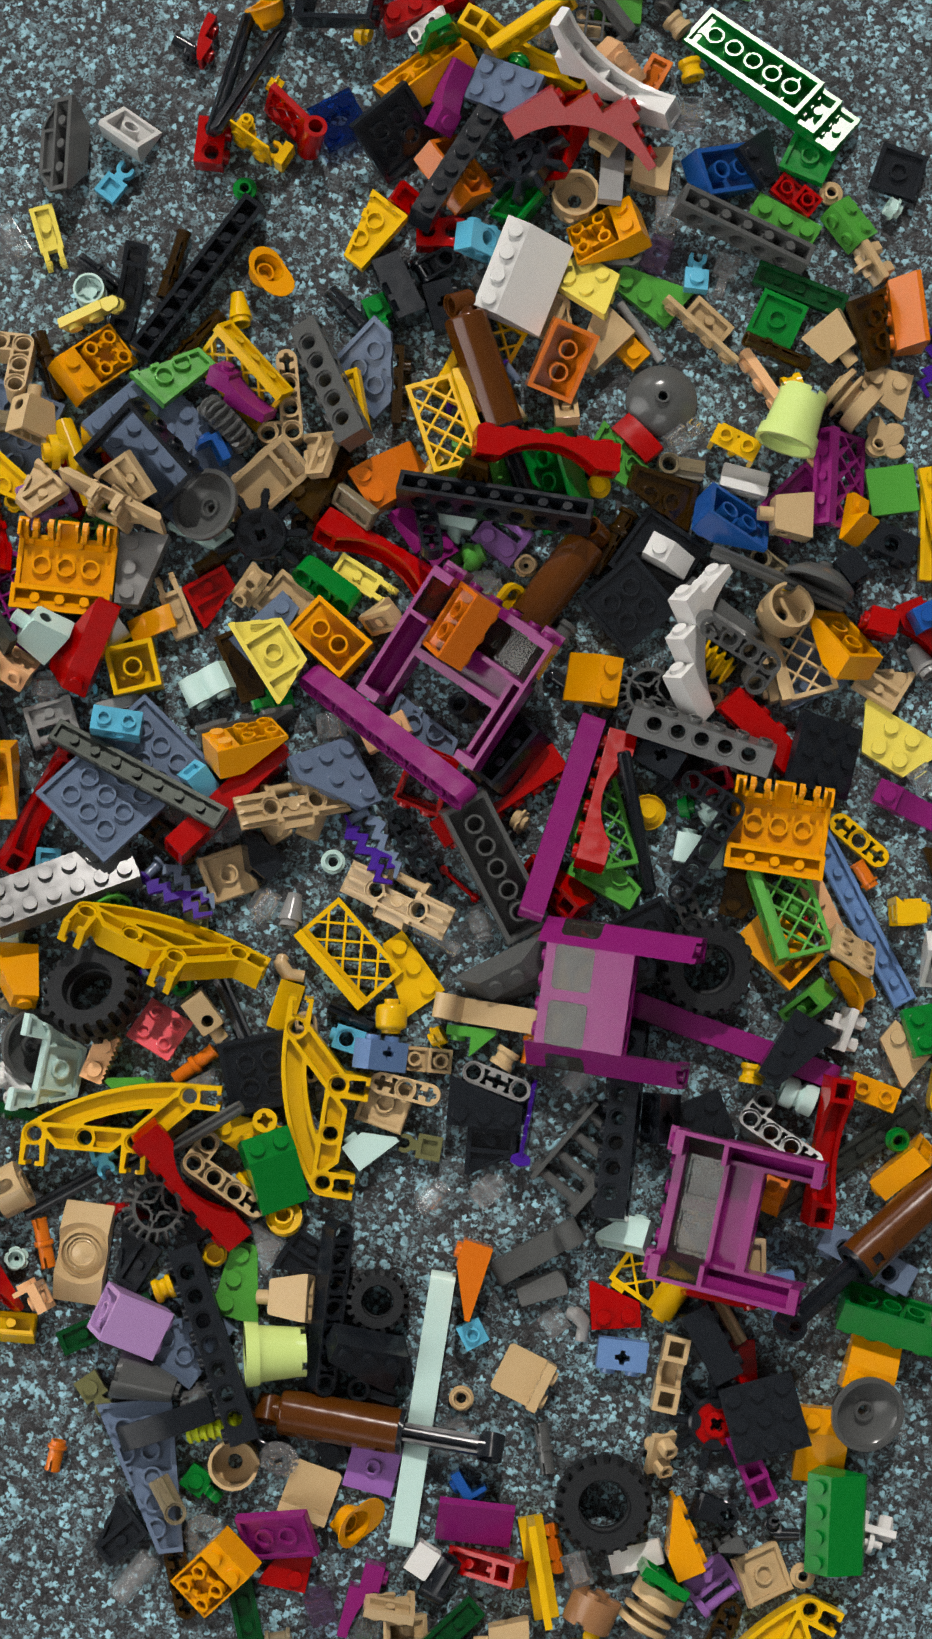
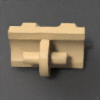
(870, 263)
(250, 586)
(660, 1451)

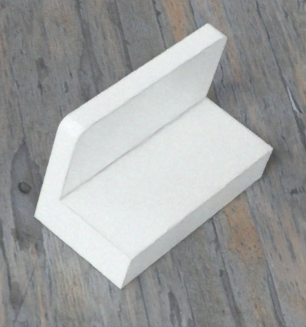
(744, 481)

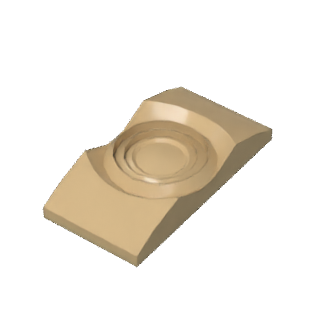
(273, 467)
(83, 1251)

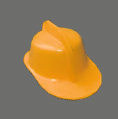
(267, 13)
(270, 272)
(854, 986)
(355, 1522)

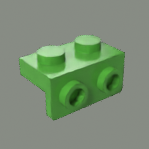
(848, 224)

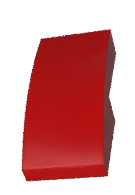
(205, 46)
(795, 196)
(637, 438)

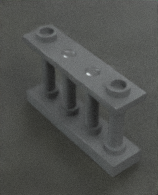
(574, 1199)

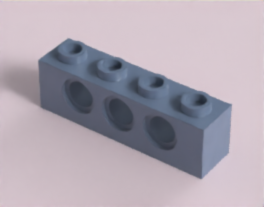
(902, 1275)

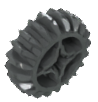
(227, 422)
(640, 686)
(145, 1206)

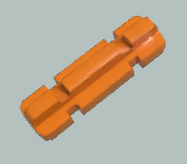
(554, 1547)

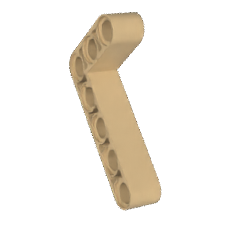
(18, 353)
(483, 1013)

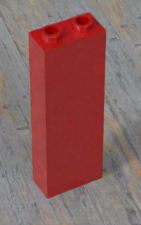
(192, 835)

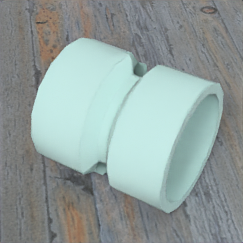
(89, 288)
(797, 1095)

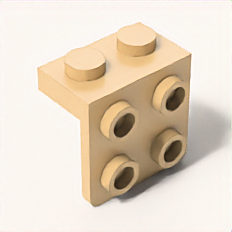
(851, 950)
(524, 1377)
(311, 1489)

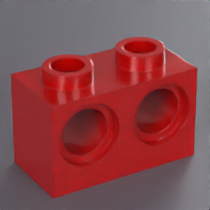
(208, 144)
(440, 238)
(879, 623)

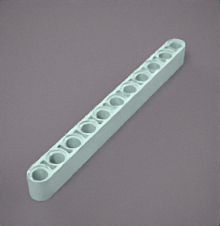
(422, 1406)

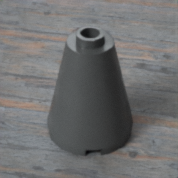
(142, 1380)

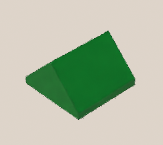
(532, 203)

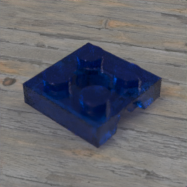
(342, 105)

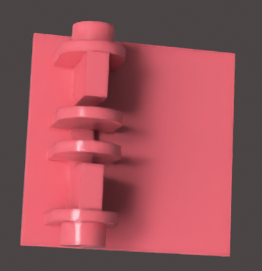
(159, 1029)

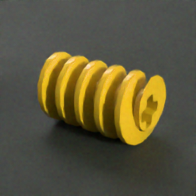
(717, 663)

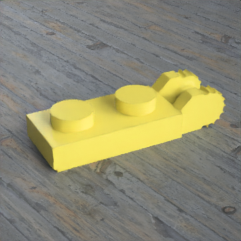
(48, 235)
(91, 313)
(363, 577)

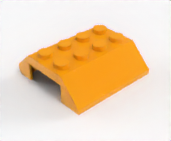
(63, 568)
(780, 829)

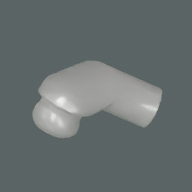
(581, 1320)

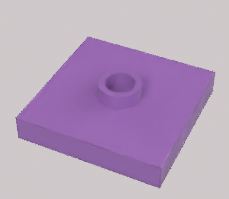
(372, 1471)

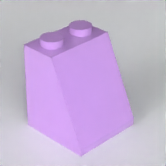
(130, 1321)

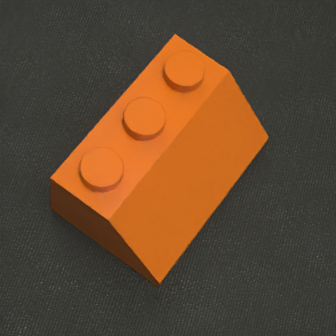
(472, 187)
(907, 314)
(562, 360)
(461, 626)

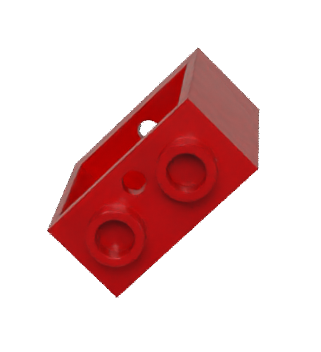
(407, 801)

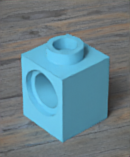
(199, 778)
(335, 1035)
(472, 1333)

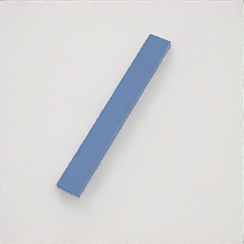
(865, 924)

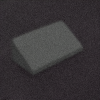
(541, 1287)
(729, 1542)

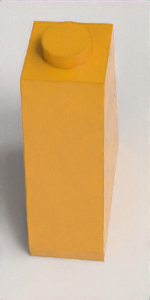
(20, 974)
(902, 1168)

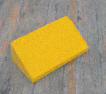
(279, 1008)
(18, 1327)

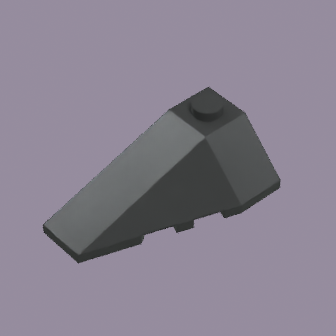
(278, 714)

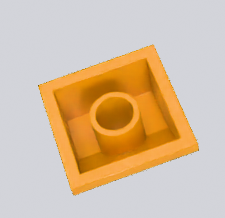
(593, 679)

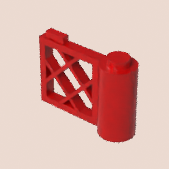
(307, 131)

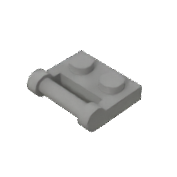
(47, 715)

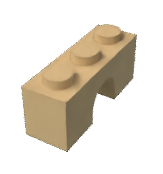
(669, 1372)

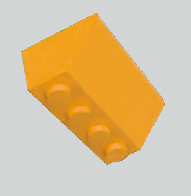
(426, 71)

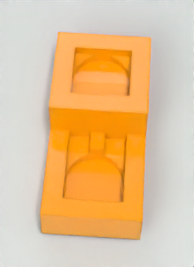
(152, 623)

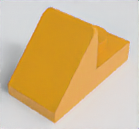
(856, 521)

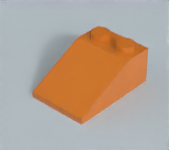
(378, 475)
(471, 1267)

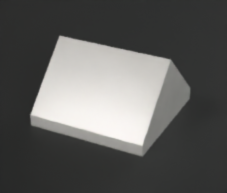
(129, 133)

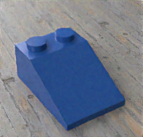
(717, 171)
(728, 520)

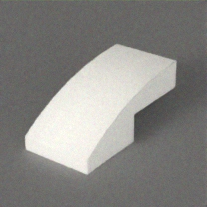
(627, 1560)

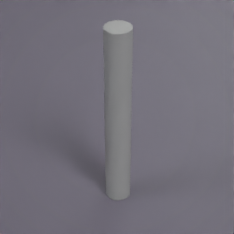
(640, 332)

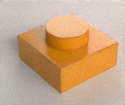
(633, 354)

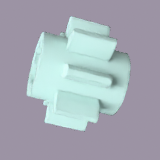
(707, 815)

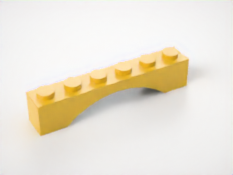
(479, 25)

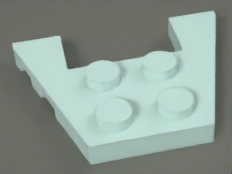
(56, 1068)

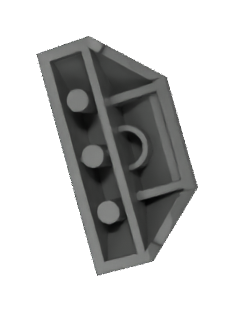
(64, 145)
(507, 974)

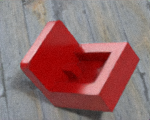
(403, 196)

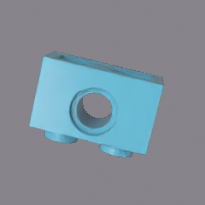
(476, 239)
(116, 724)

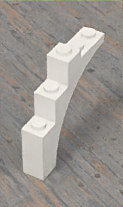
(582, 60)
(687, 676)

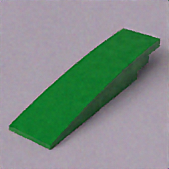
(772, 81)

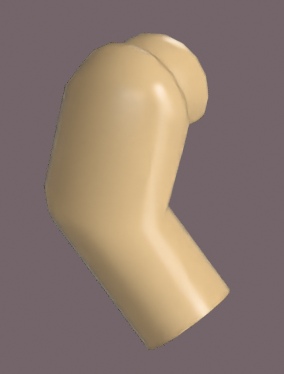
(285, 970)

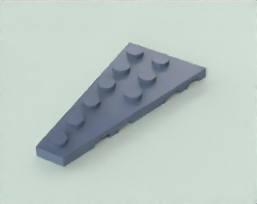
(145, 1466)

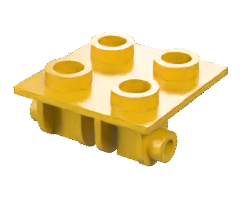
(245, 135)

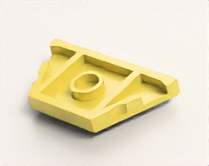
(590, 286)
(271, 652)
(893, 741)

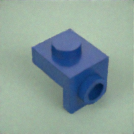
(220, 449)
(460, 1485)

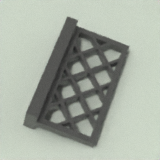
(613, 13)

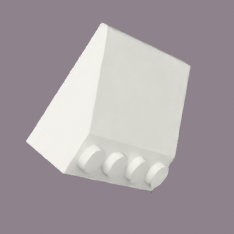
(523, 276)

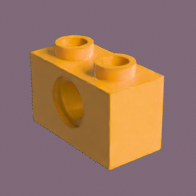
(875, 1093)

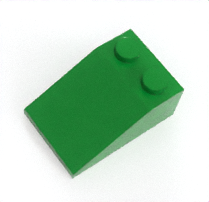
(274, 1170)

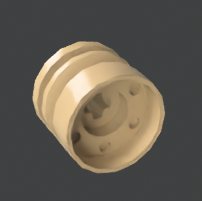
(852, 400)
(649, 1610)

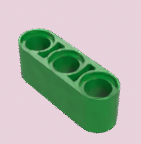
(321, 579)

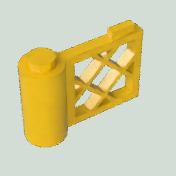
(665, 1299)

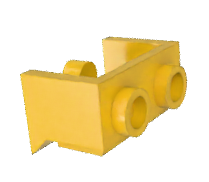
(735, 442)
(907, 912)

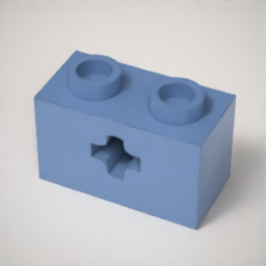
(380, 1054)
(610, 1346)

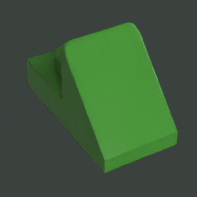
(477, 1036)

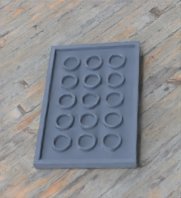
(157, 463)
(107, 810)

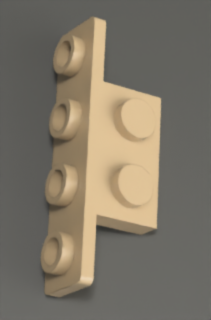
(706, 323)

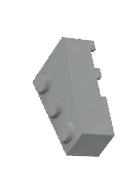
(137, 565)

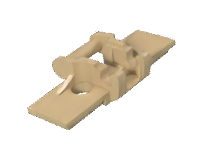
(124, 508)
(287, 812)
(396, 907)

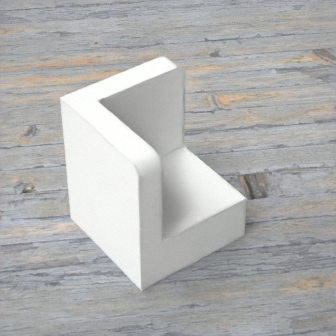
(422, 1559)

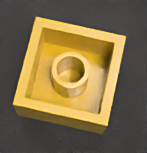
(134, 668)

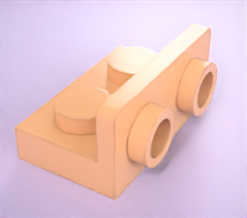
(17, 668)
(39, 1297)

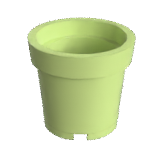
(793, 421)
(273, 1353)

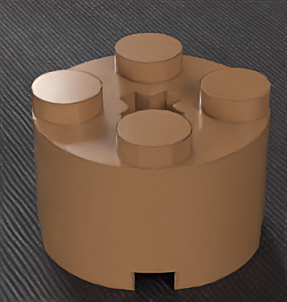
(592, 1610)

